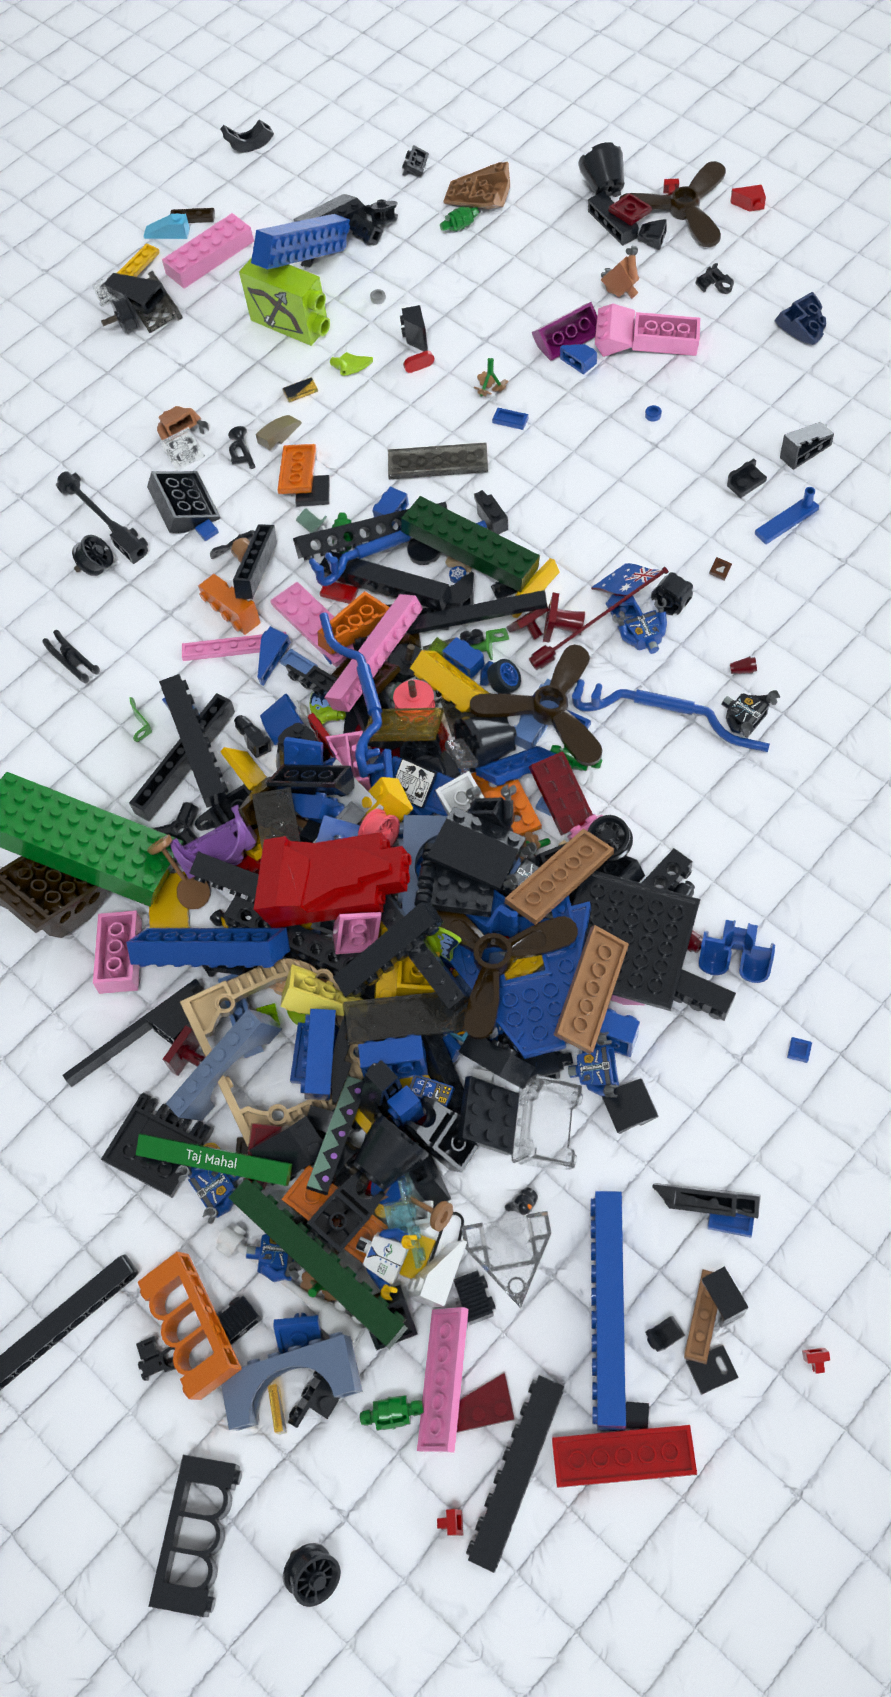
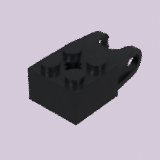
(222, 812)
(440, 1134)
(347, 1207)

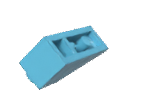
(170, 227)

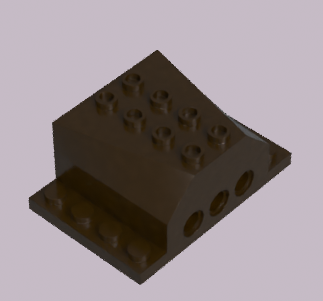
(47, 897)

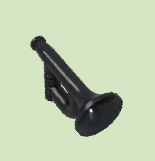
(238, 433)

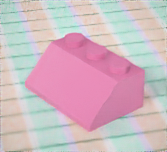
(614, 329)

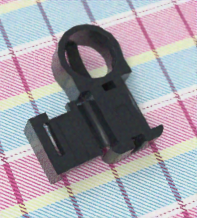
(712, 276)
(152, 1358)

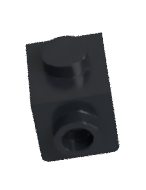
(664, 1334)

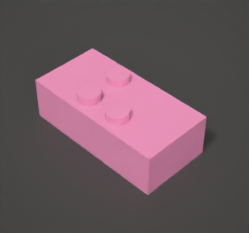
(666, 333)
(112, 961)

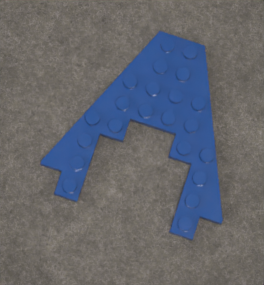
(534, 1001)

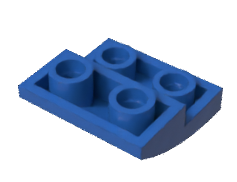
(279, 717)

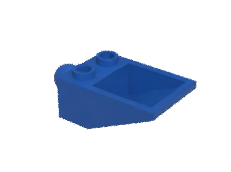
(316, 806)

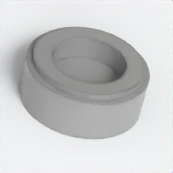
(377, 296)

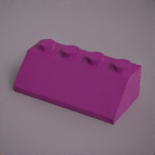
(569, 329)

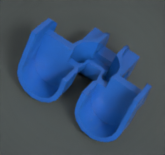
(755, 960)

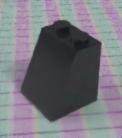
(169, 1019)

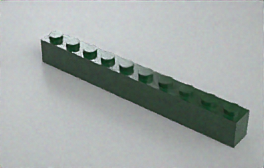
(318, 1263)

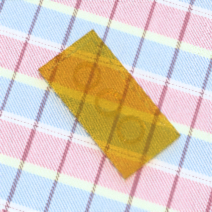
(408, 724)

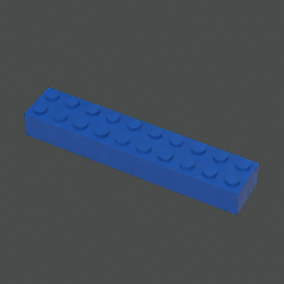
(299, 241)
(609, 1313)

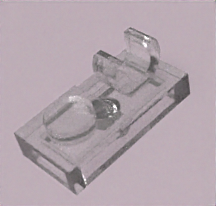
(461, 754)

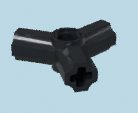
(184, 820)

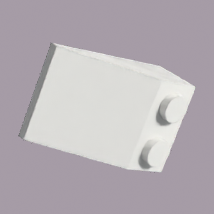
(454, 793)
(436, 1278)

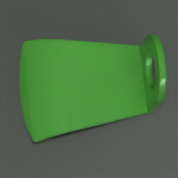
(146, 726)

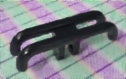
(70, 657)

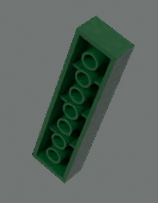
(470, 543)

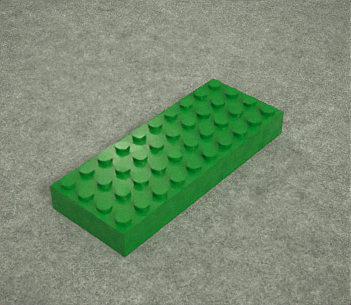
(81, 840)

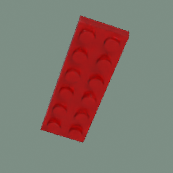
(624, 1456)

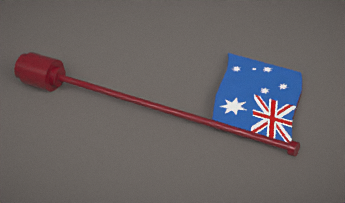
(622, 582)

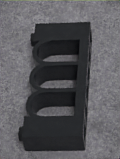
(180, 1598)

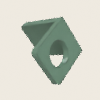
(309, 520)

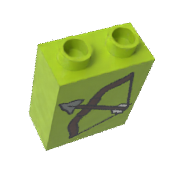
(286, 301)

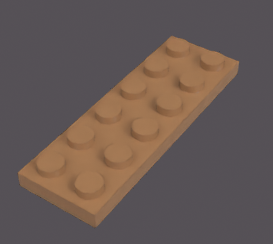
(559, 876)
(591, 989)

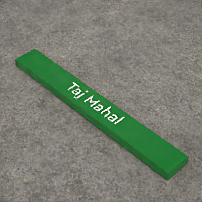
(214, 1159)

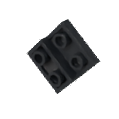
(631, 1106)

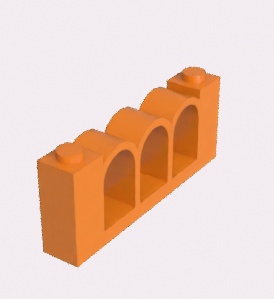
(223, 1362)

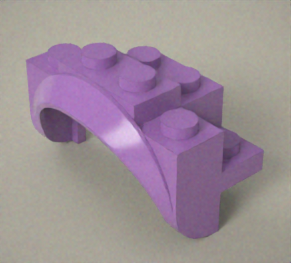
(220, 843)

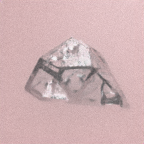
(510, 1250)

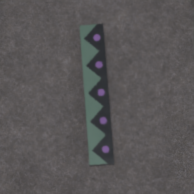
(336, 1137)

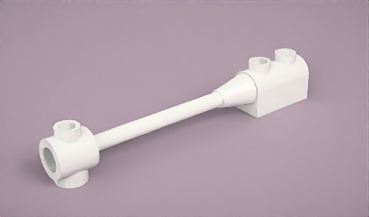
(331, 1315)

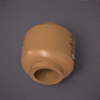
(239, 548)

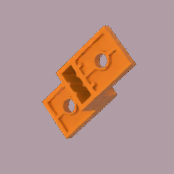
(521, 804)

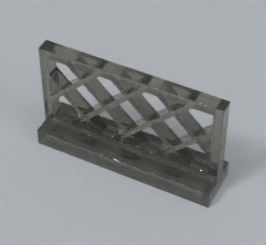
(166, 303)

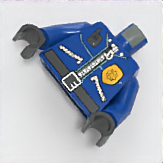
(644, 630)
(598, 1068)
(211, 1188)
(273, 1260)

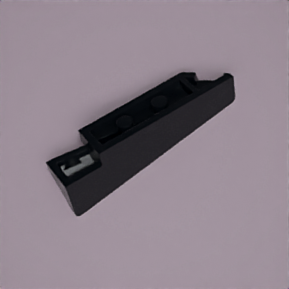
(709, 1200)

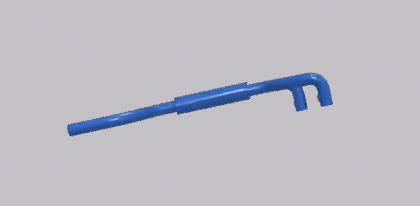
(360, 551)
(371, 699)
(663, 702)

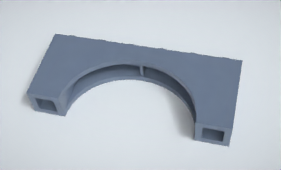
(416, 832)
(194, 1095)
(330, 1358)

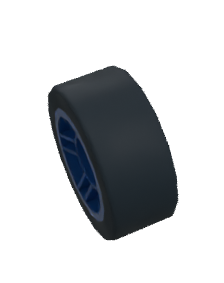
(504, 676)

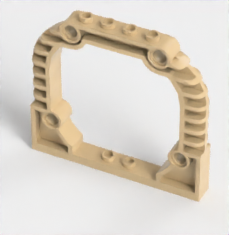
(205, 1012)

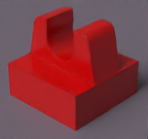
(670, 185)
(816, 1358)
(452, 1522)

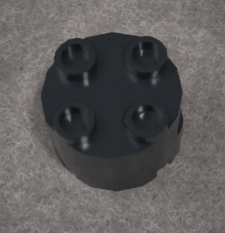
(675, 591)

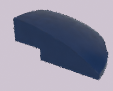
(803, 319)

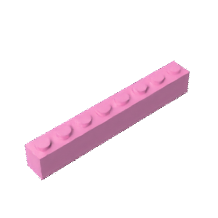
(375, 650)

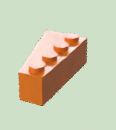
(236, 610)
(354, 620)

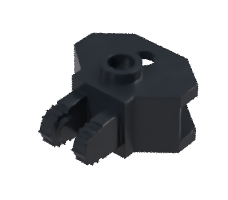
(382, 211)

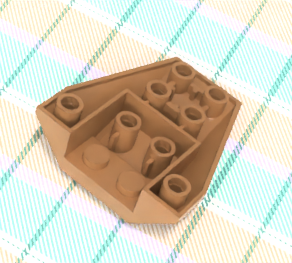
(482, 188)

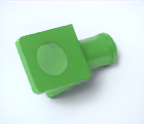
(490, 638)

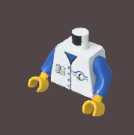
(385, 1257)

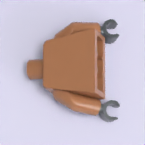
(623, 275)
(177, 420)

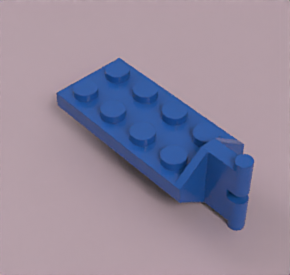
(502, 917)

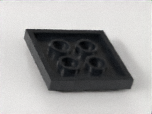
(488, 1115)

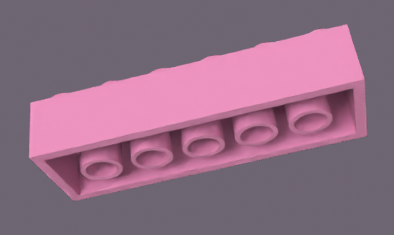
(208, 250)

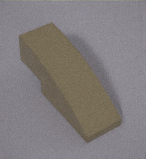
(277, 431)

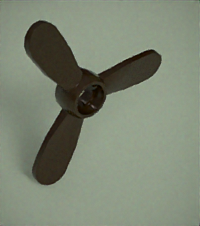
(685, 203)
(572, 732)
(533, 941)

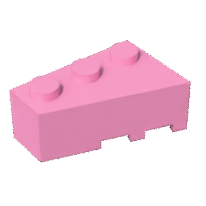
(343, 749)

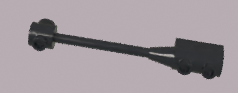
(122, 538)

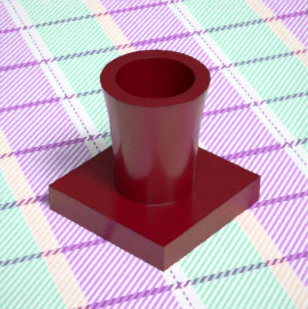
(561, 619)

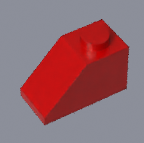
(749, 197)

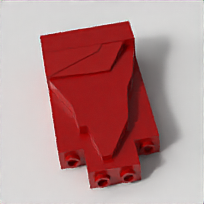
(328, 878)

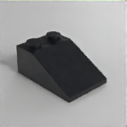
(293, 1144)

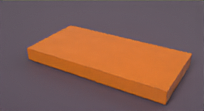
(297, 469)

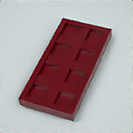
(561, 792)

